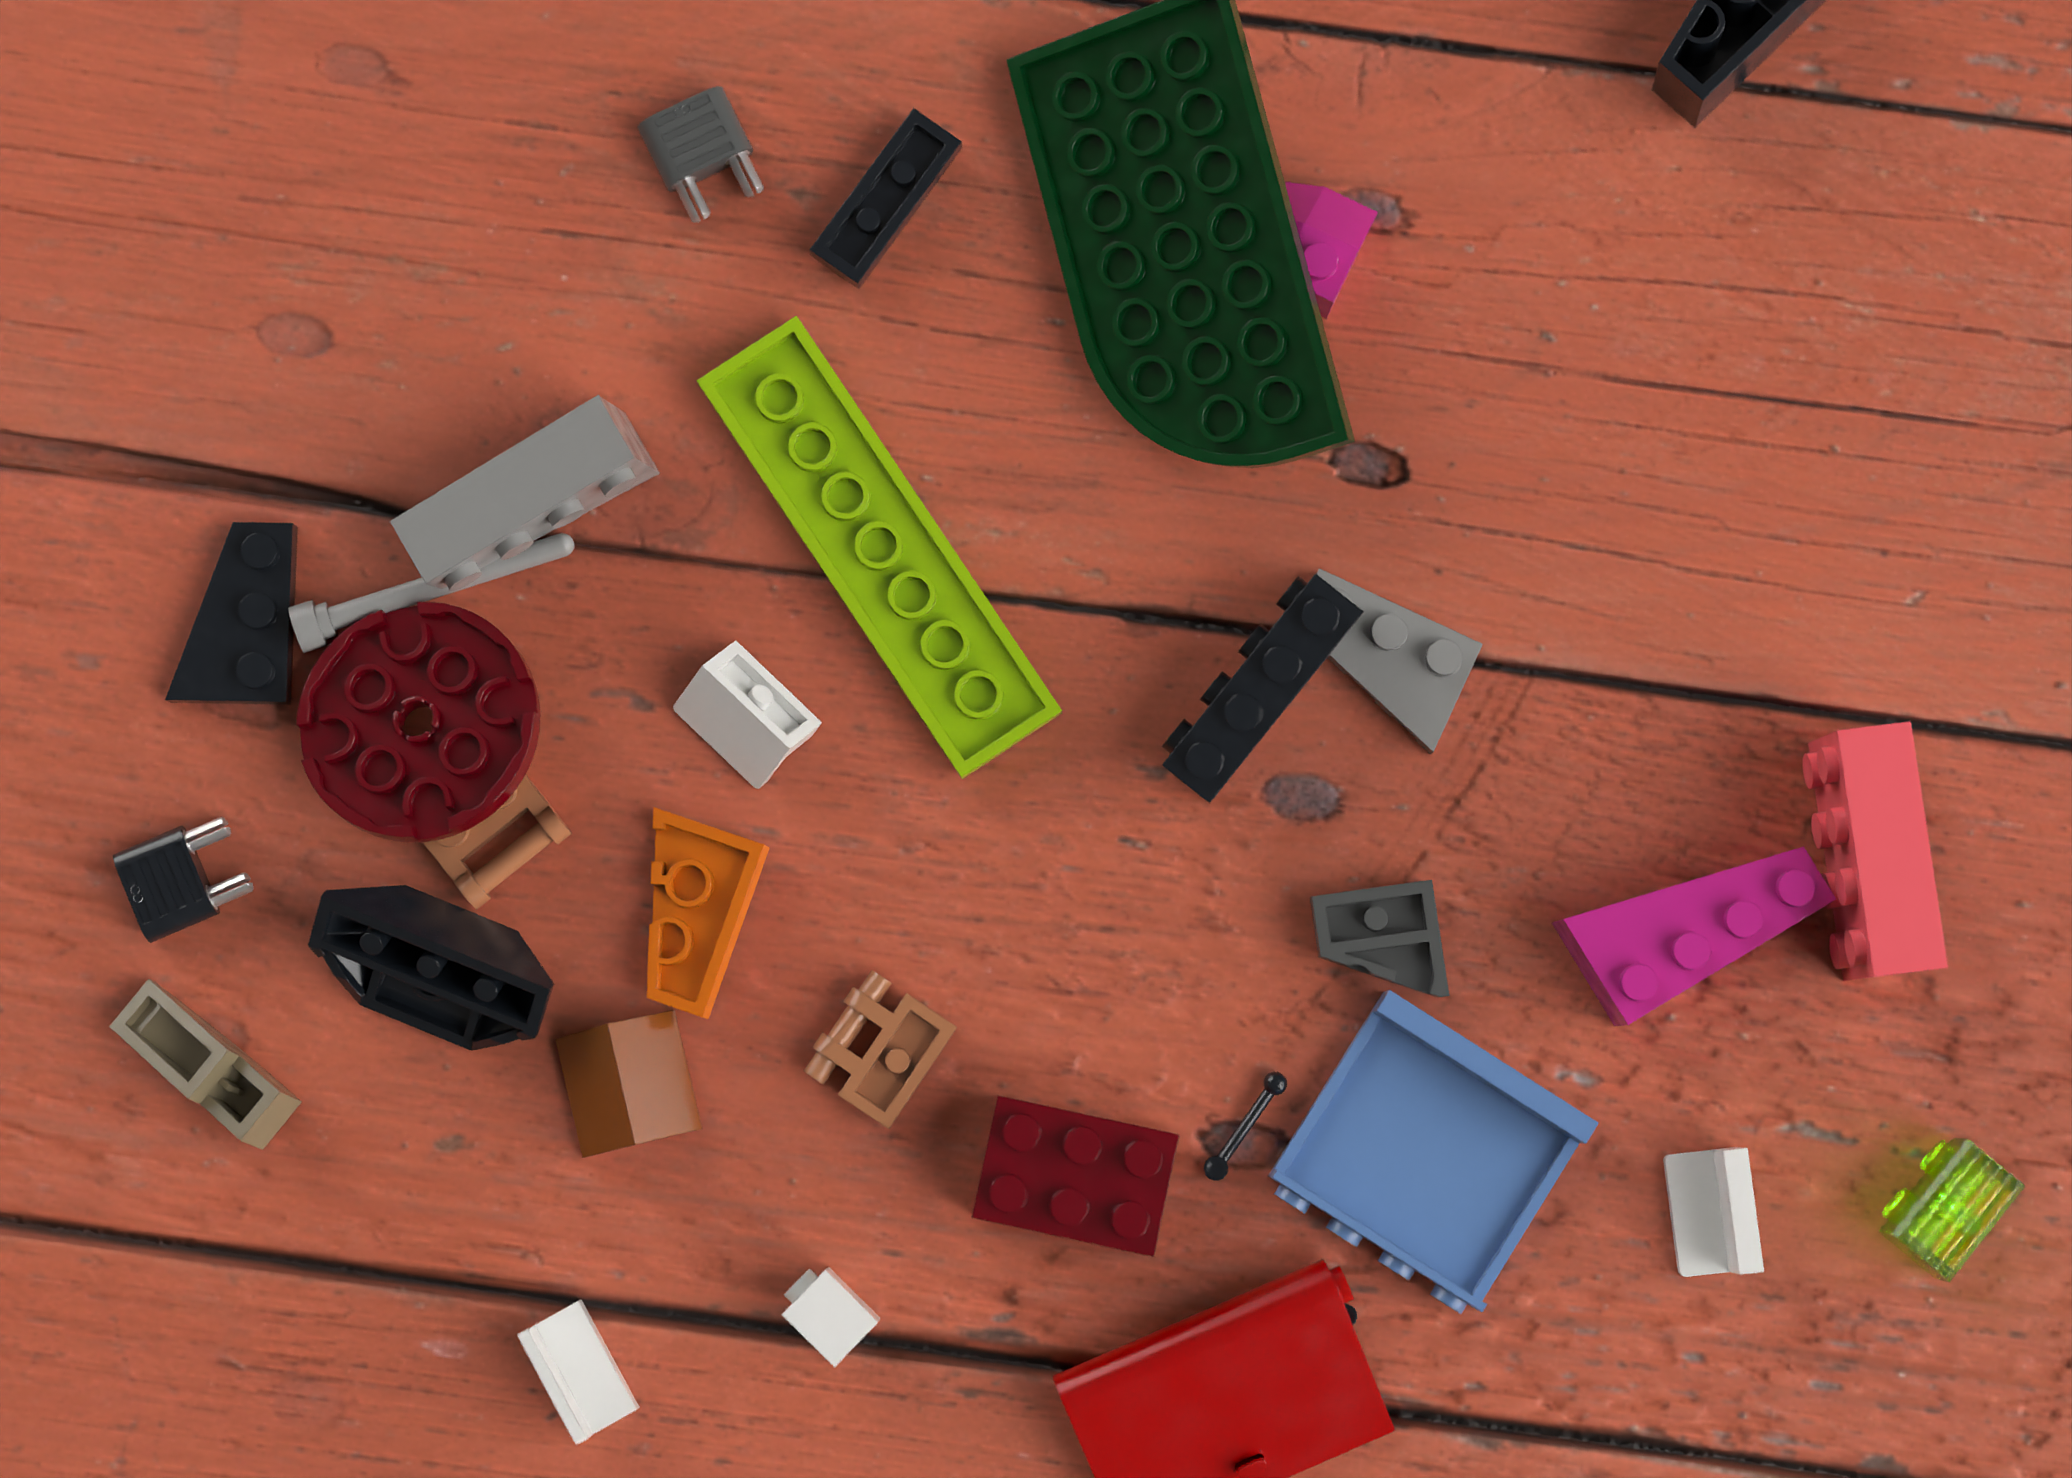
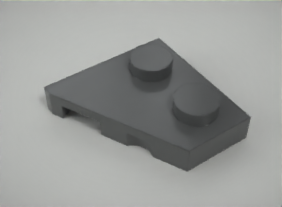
(1384, 934)

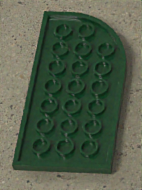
(1180, 235)

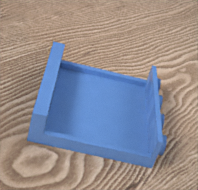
(1429, 1151)

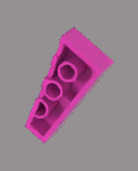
(1677, 936)

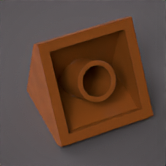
(628, 1083)

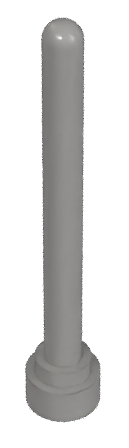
(319, 622)

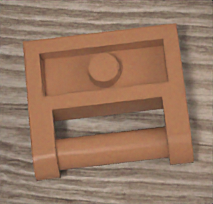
(455, 850)

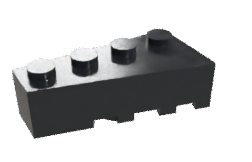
(1721, 48)

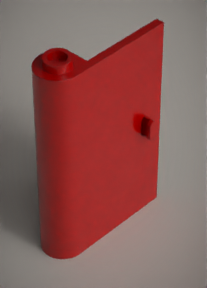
(1238, 1380)

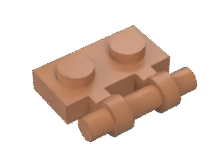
(896, 1059)

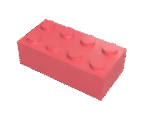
(1875, 851)

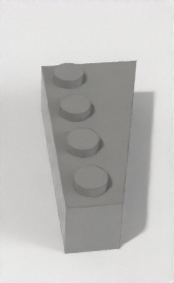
(524, 494)

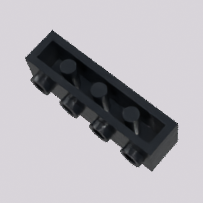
(1262, 688)

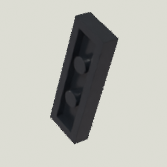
(886, 198)

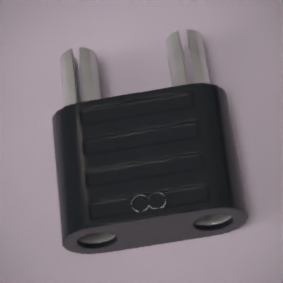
(169, 882)

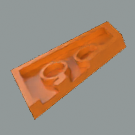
(699, 905)

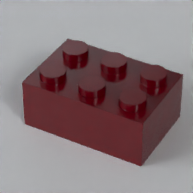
(1075, 1176)

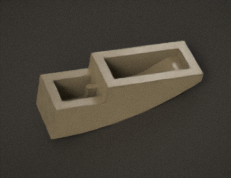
(205, 1065)

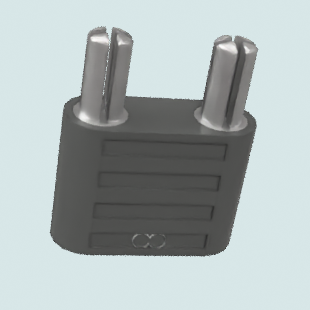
(697, 142)

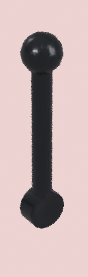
(1216, 1166)

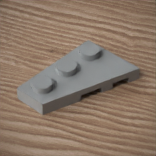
(1404, 661)

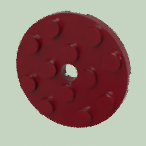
(428, 782)

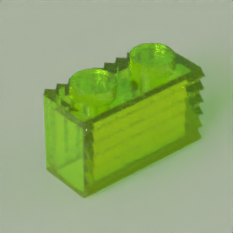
(1949, 1207)

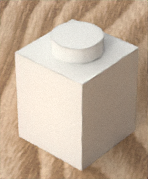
(828, 1314)

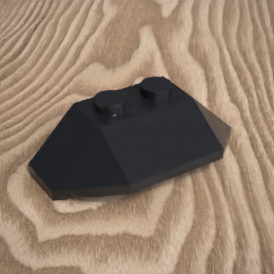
(432, 965)

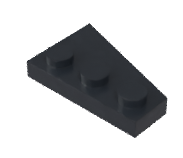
(244, 628)

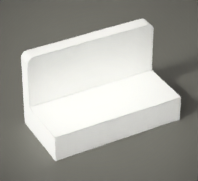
(745, 714)
(1713, 1212)
(578, 1371)

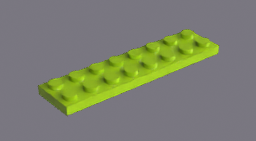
(879, 547)

